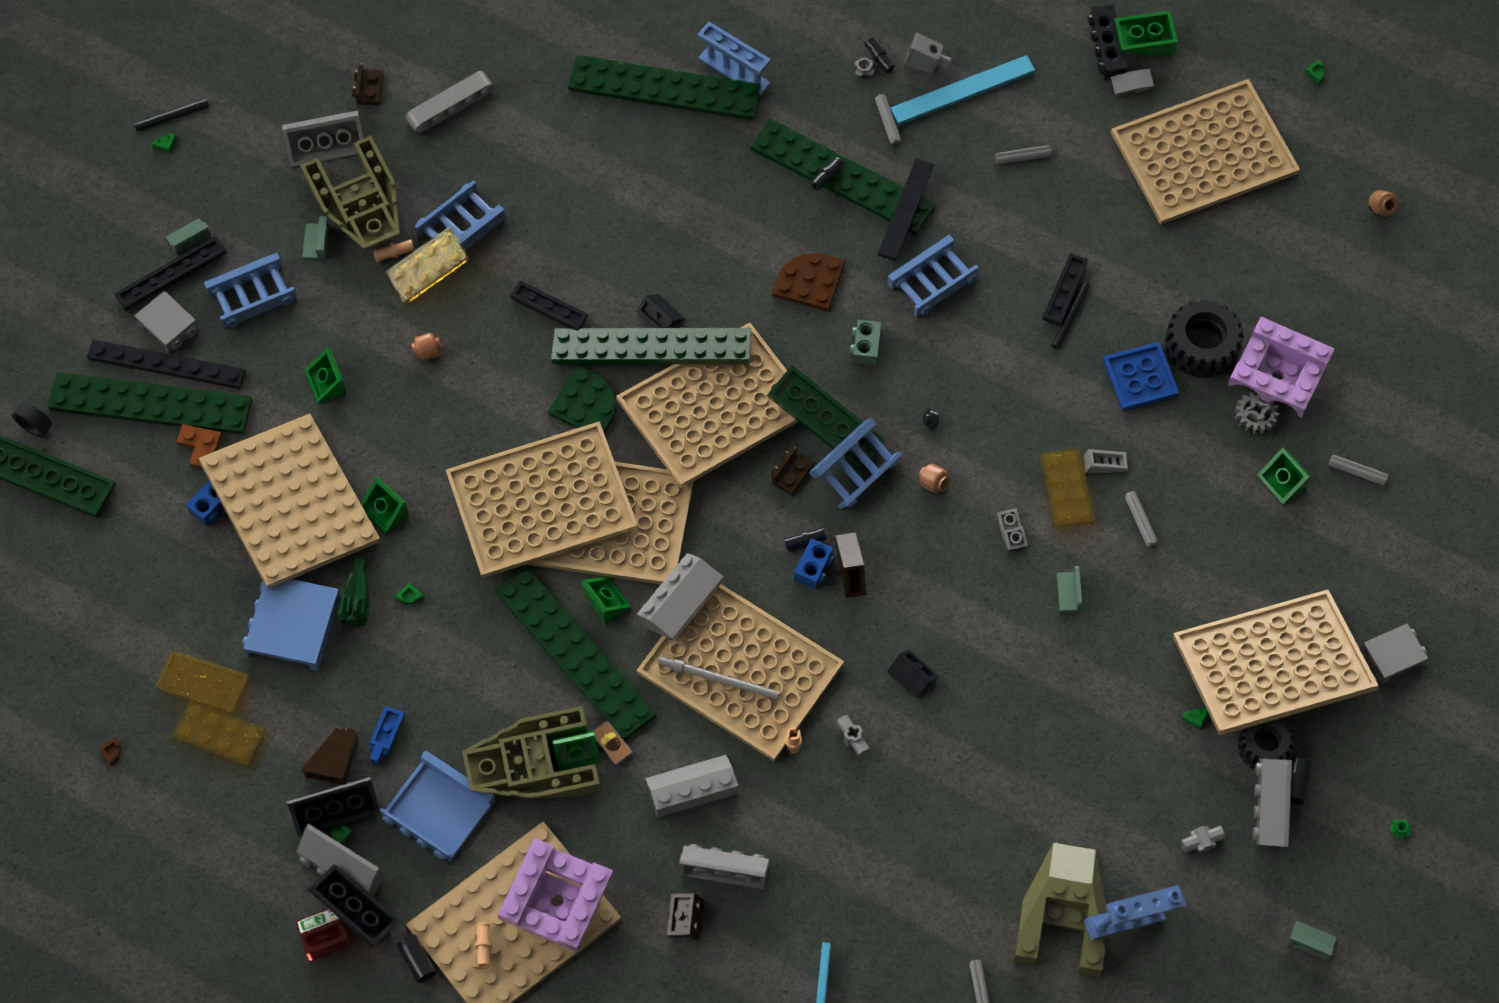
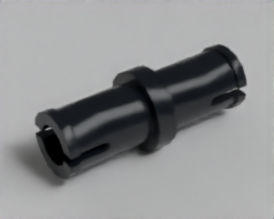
(879, 55)
(827, 174)
(804, 538)

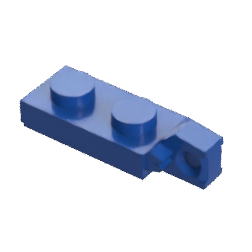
(385, 734)

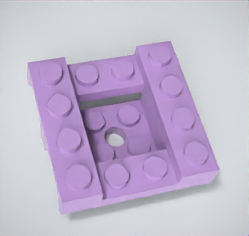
(1291, 355)
(531, 894)

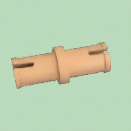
(393, 250)
(793, 740)
(483, 945)

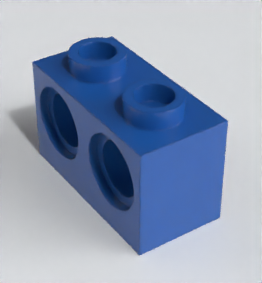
(205, 499)
(810, 563)

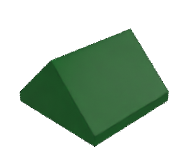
(325, 377)
(1284, 476)
(384, 506)
(604, 598)
(576, 750)

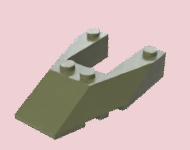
(362, 206)
(520, 763)
(1062, 896)

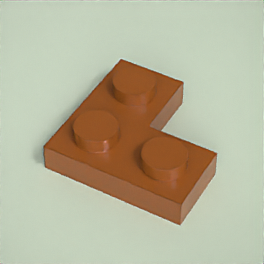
(200, 439)

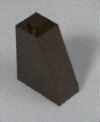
(851, 564)
(333, 757)

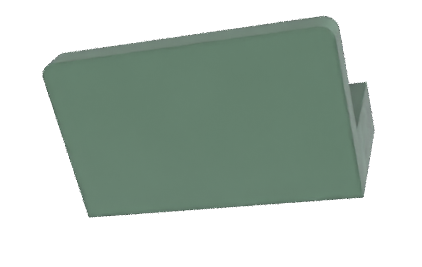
(188, 236)
(316, 239)
(1069, 591)
(1312, 941)

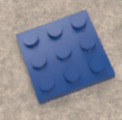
(1140, 376)

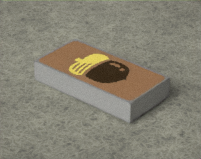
(612, 743)

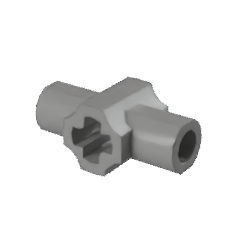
(848, 728)
(1202, 839)

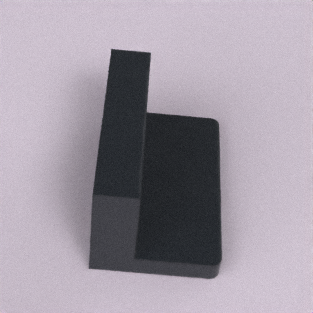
(658, 312)
(912, 673)

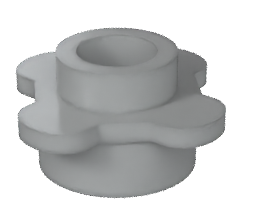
(864, 62)

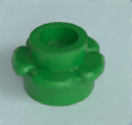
(1401, 834)

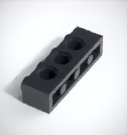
(1104, 17)

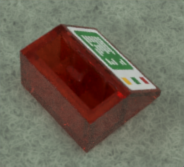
(322, 934)

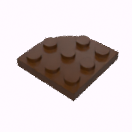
(809, 280)

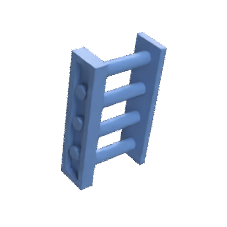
(732, 56)
(478, 227)
(930, 258)
(239, 276)
(837, 456)
(1134, 912)

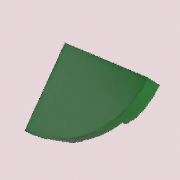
(1316, 71)
(165, 143)
(409, 594)
(1195, 717)
(340, 833)

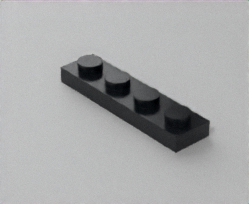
(1065, 289)
(548, 305)

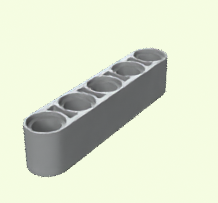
(449, 102)

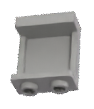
(167, 321)
(1394, 653)

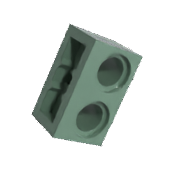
(863, 342)

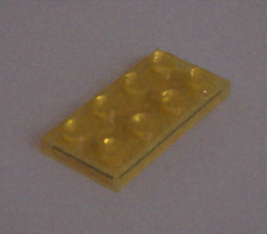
(427, 265)
(1066, 488)
(202, 682)
(219, 733)

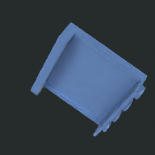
(292, 622)
(437, 808)

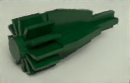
(355, 597)

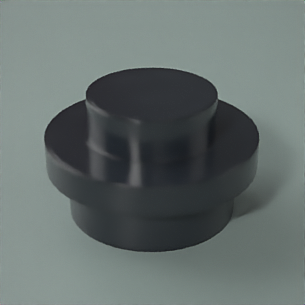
(931, 419)

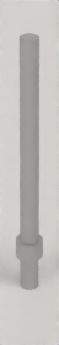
(680, 666)

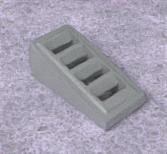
(1095, 455)

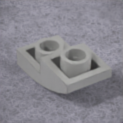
(1132, 81)
(1011, 529)

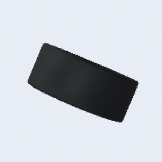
(32, 419)

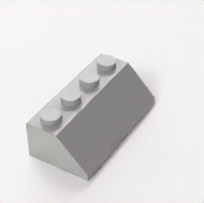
(322, 138)
(680, 597)
(692, 785)
(1273, 802)
(323, 852)
(724, 866)

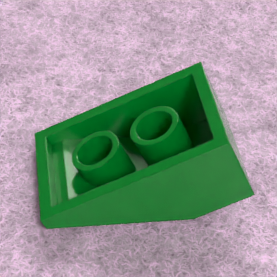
(1147, 34)

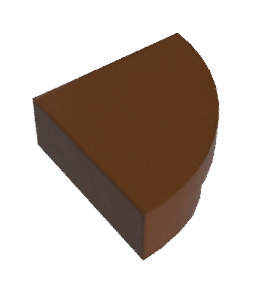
(111, 750)

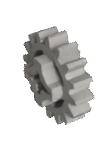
(1255, 414)

